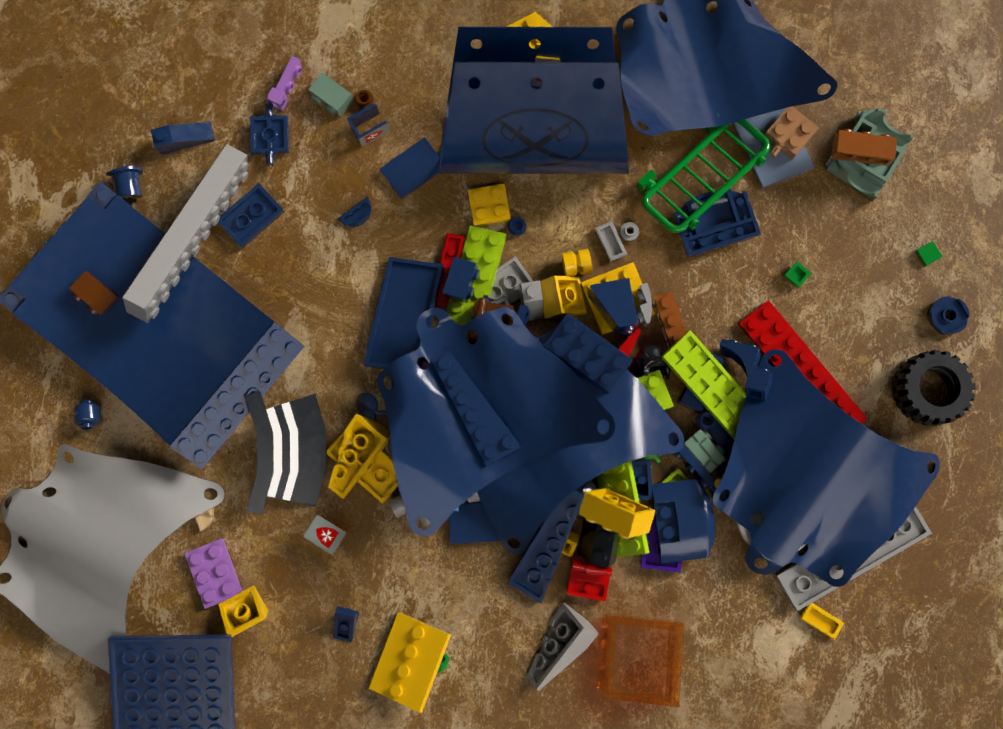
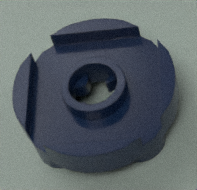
(939, 321)

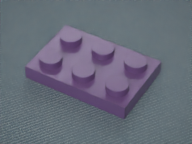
(213, 573)

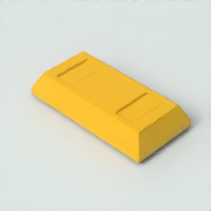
(822, 620)

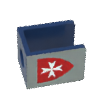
(363, 116)

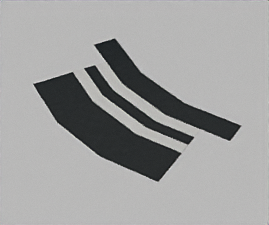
(288, 451)

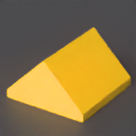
(243, 611)

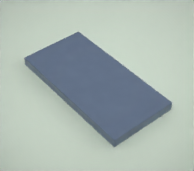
(775, 168)

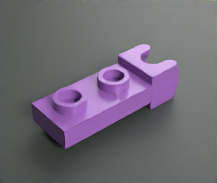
(278, 95)

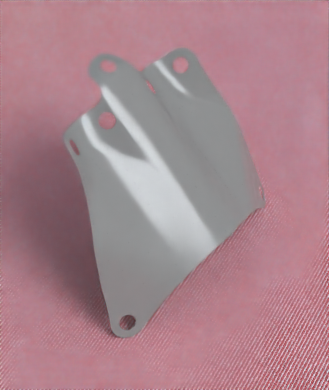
(92, 542)

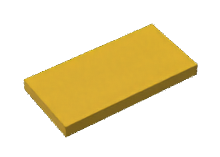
(379, 477)

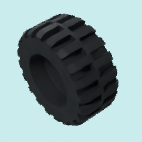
(957, 381)

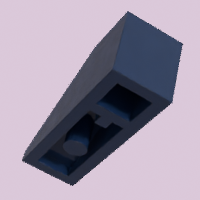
(181, 136)

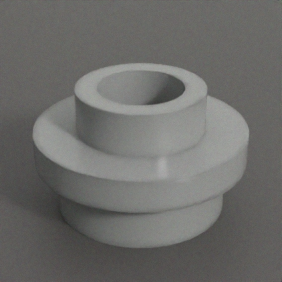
(629, 237)

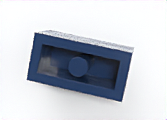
(461, 280)

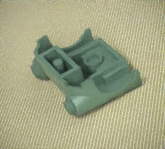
(866, 177)

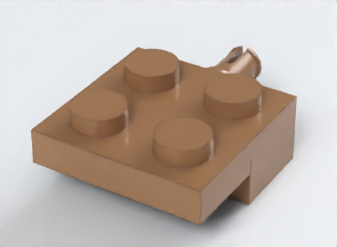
(790, 133)

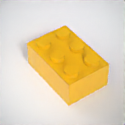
(616, 513)

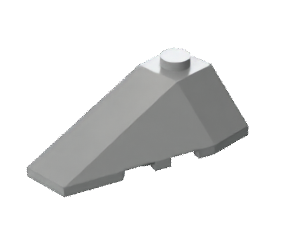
(565, 641)

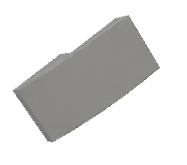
(645, 310)

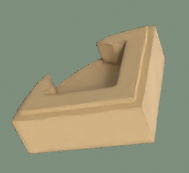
(204, 519)

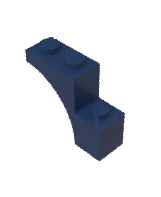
(748, 357)

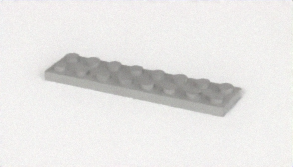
(805, 587)

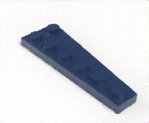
(543, 554)

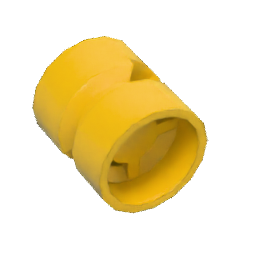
(576, 262)

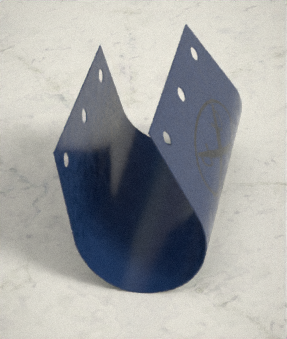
(516, 128)

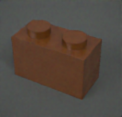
(93, 293)

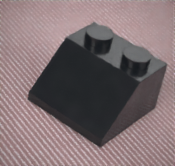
(598, 545)

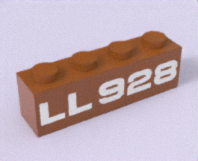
(668, 318)

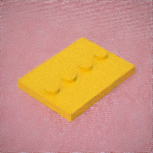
(409, 662)

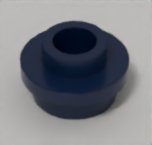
(702, 425)

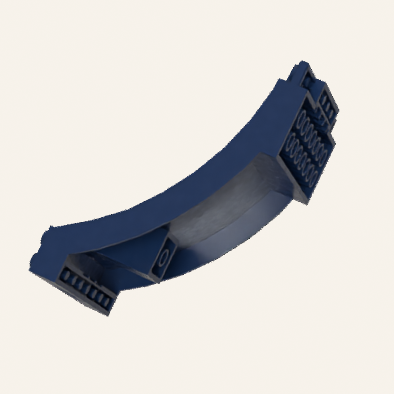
(182, 368)

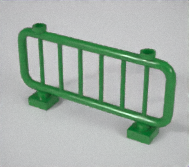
(649, 183)

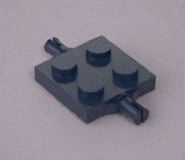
(269, 134)

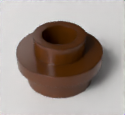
(364, 94)

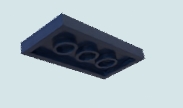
(588, 352)

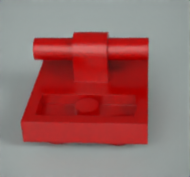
(588, 579)

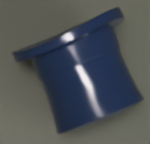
(126, 182)

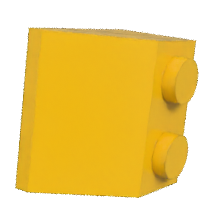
(562, 296)

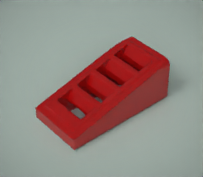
(627, 346)

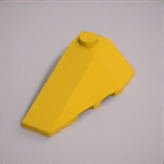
(360, 447)

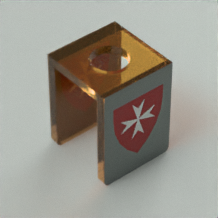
(326, 534)

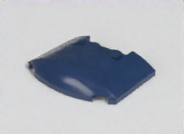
(723, 224)
(683, 520)

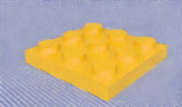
(626, 271)

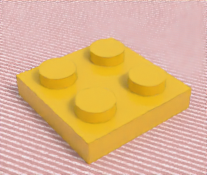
(489, 205)

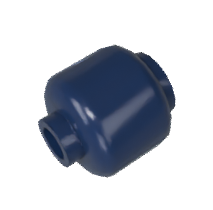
(87, 414)

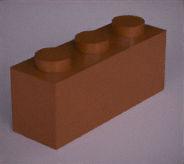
(864, 147)

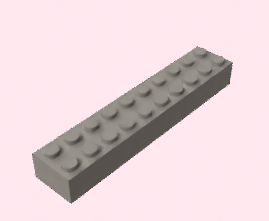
(186, 235)

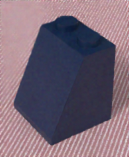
(615, 304)

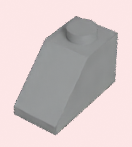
(532, 297)

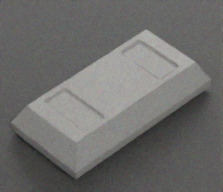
(610, 241)

